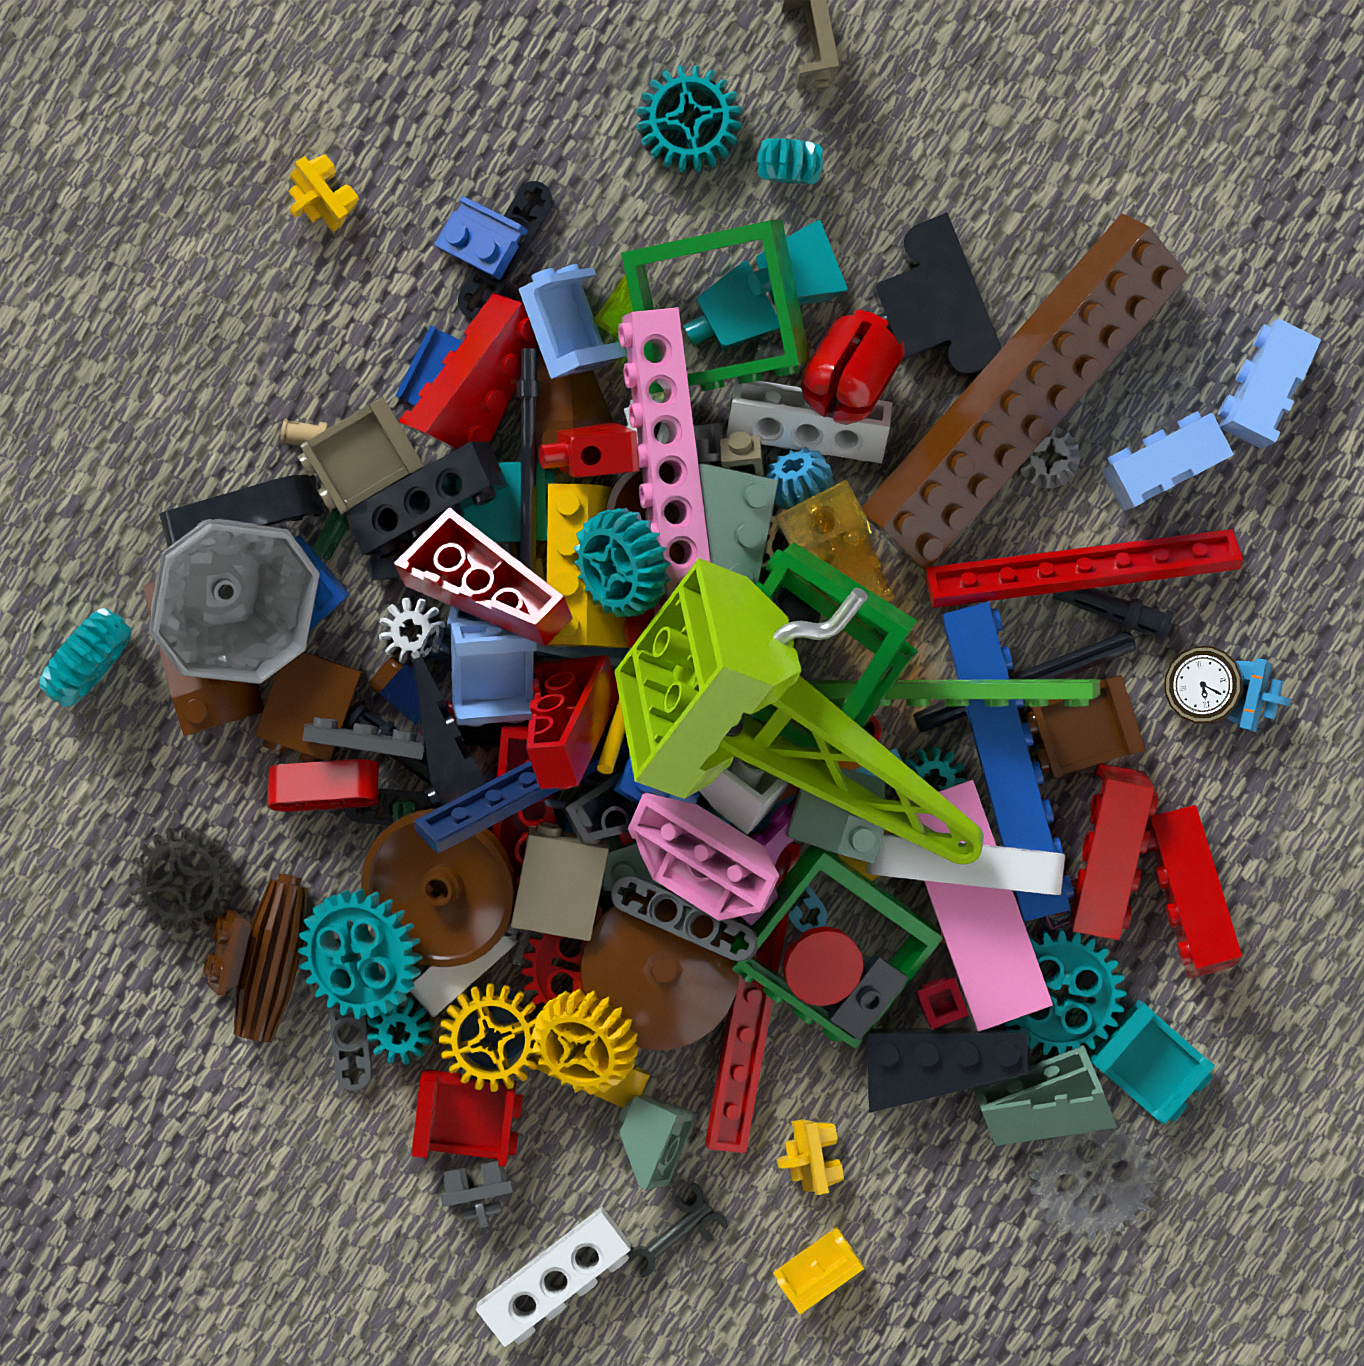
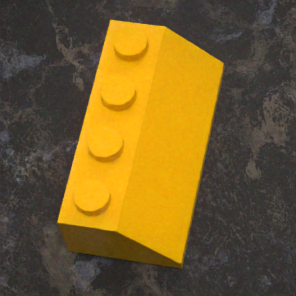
(567, 511)

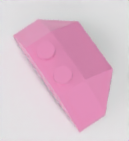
(702, 857)

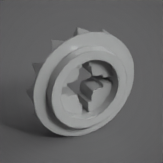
(1061, 471)

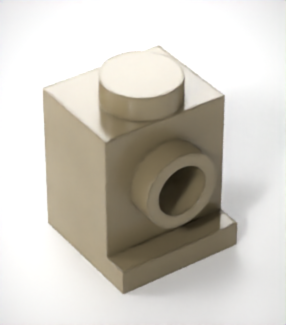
(742, 453)

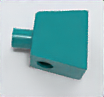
(813, 267)
(732, 312)

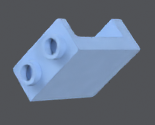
(565, 322)
(490, 674)

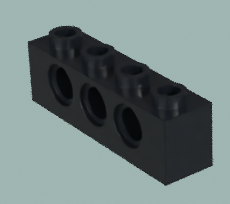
(372, 518)

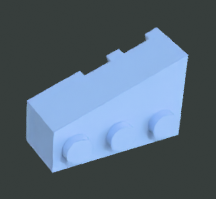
(1268, 383)
(1166, 460)

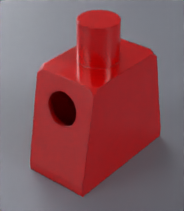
(592, 450)

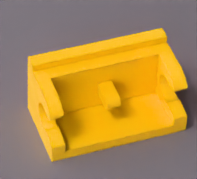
(818, 1270)

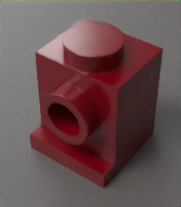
(941, 1002)

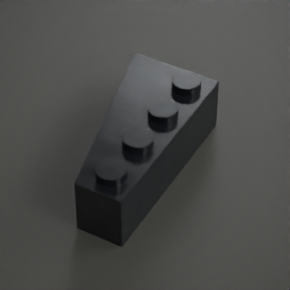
(930, 1062)

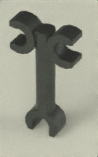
(698, 1213)

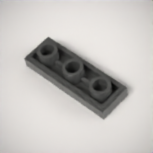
(363, 738)

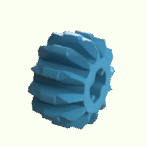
(799, 477)

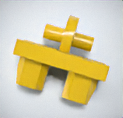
(316, 197)
(806, 1156)

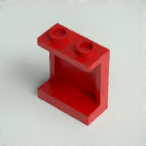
(463, 1119)

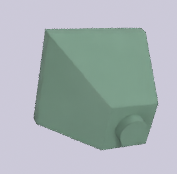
(834, 828)
(654, 1138)

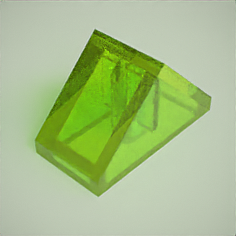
(613, 310)

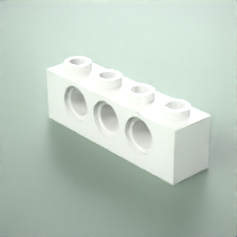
(788, 422)
(514, 1325)

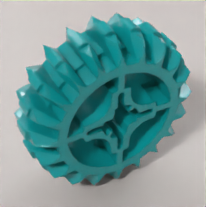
(706, 117)
(622, 562)
(85, 657)

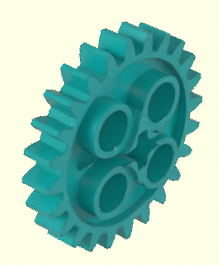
(1073, 958)
(329, 959)

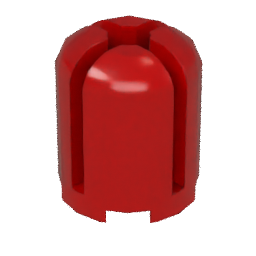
(851, 369)

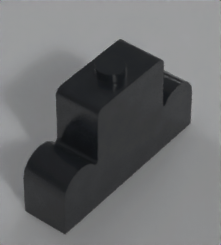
(938, 301)

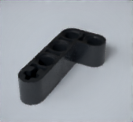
(261, 504)

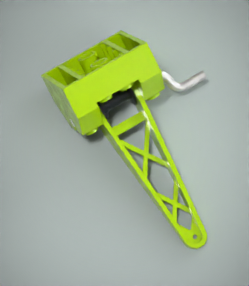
(730, 652)

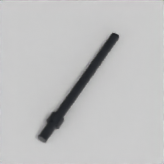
(529, 390)

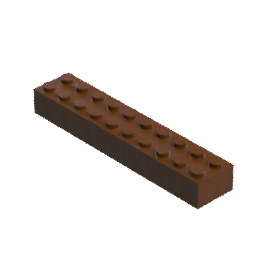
(1025, 391)

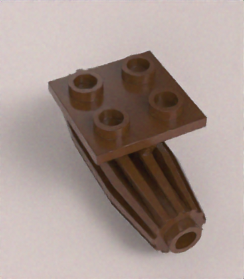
(260, 957)

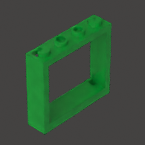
(783, 288)
(874, 608)
(860, 629)
(908, 958)

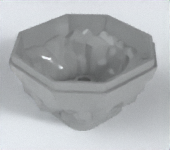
(250, 625)

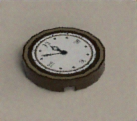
(1204, 685)

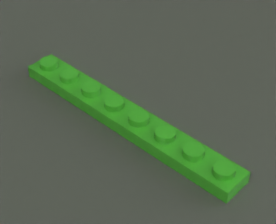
(958, 692)

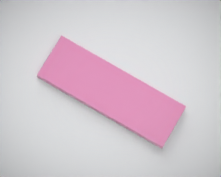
(986, 934)

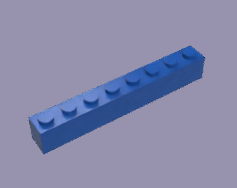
(1003, 749)

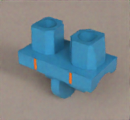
(1256, 676)

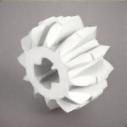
(399, 622)

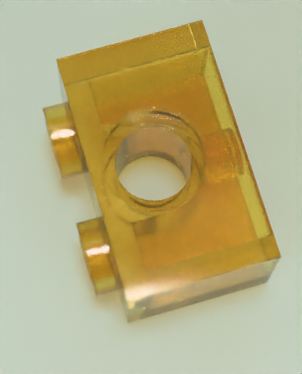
(832, 505)

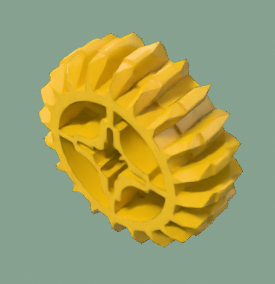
(486, 1018)
(576, 1020)

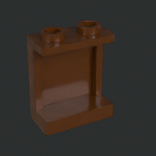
(306, 690)
(1085, 734)

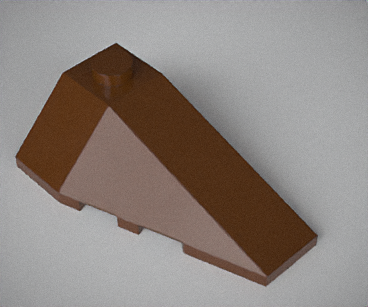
(567, 403)
(206, 701)

